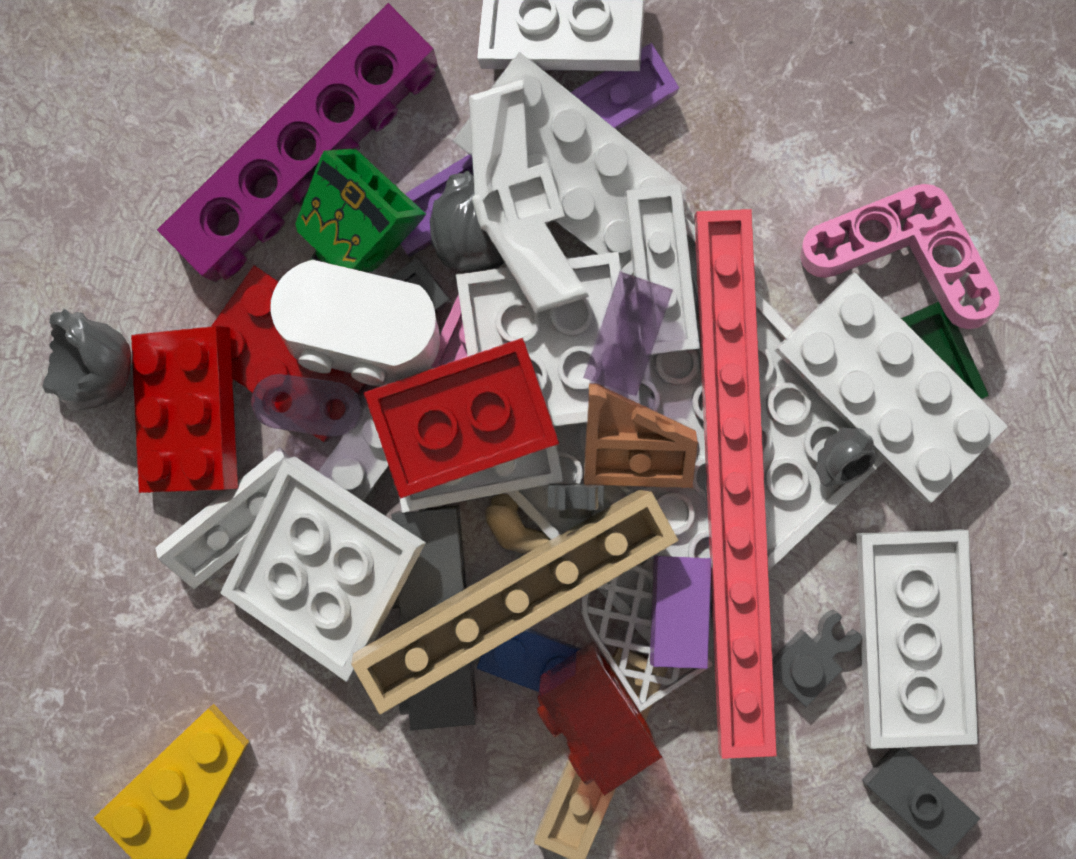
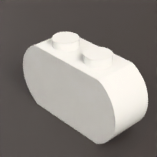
(355, 322)

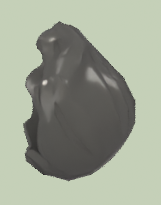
(457, 232)
(87, 361)

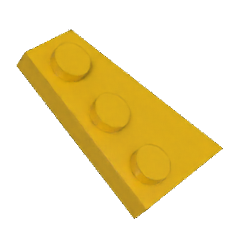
(173, 796)

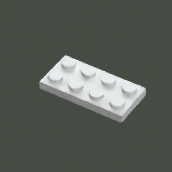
(586, 158)
(891, 387)
(917, 638)

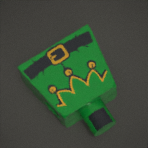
(354, 212)

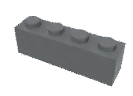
(433, 579)

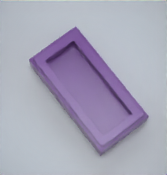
(680, 612)

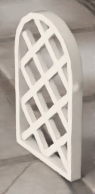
(632, 619)

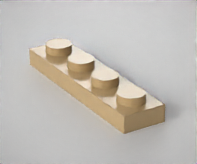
(579, 808)

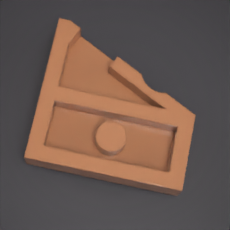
(635, 444)

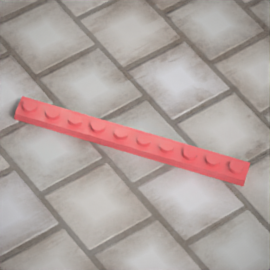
(735, 484)

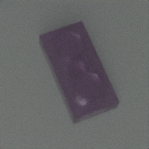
(628, 333)

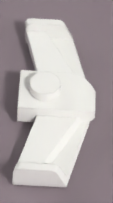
(518, 200)

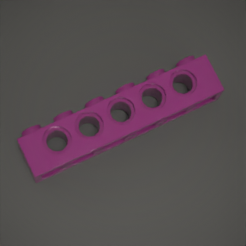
(306, 115)

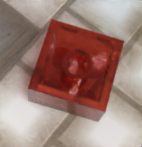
(598, 720)

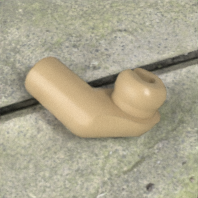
(508, 527)

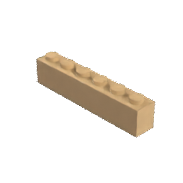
(512, 599)

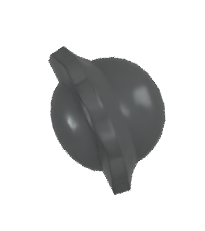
(845, 457)

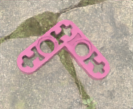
(922, 237)

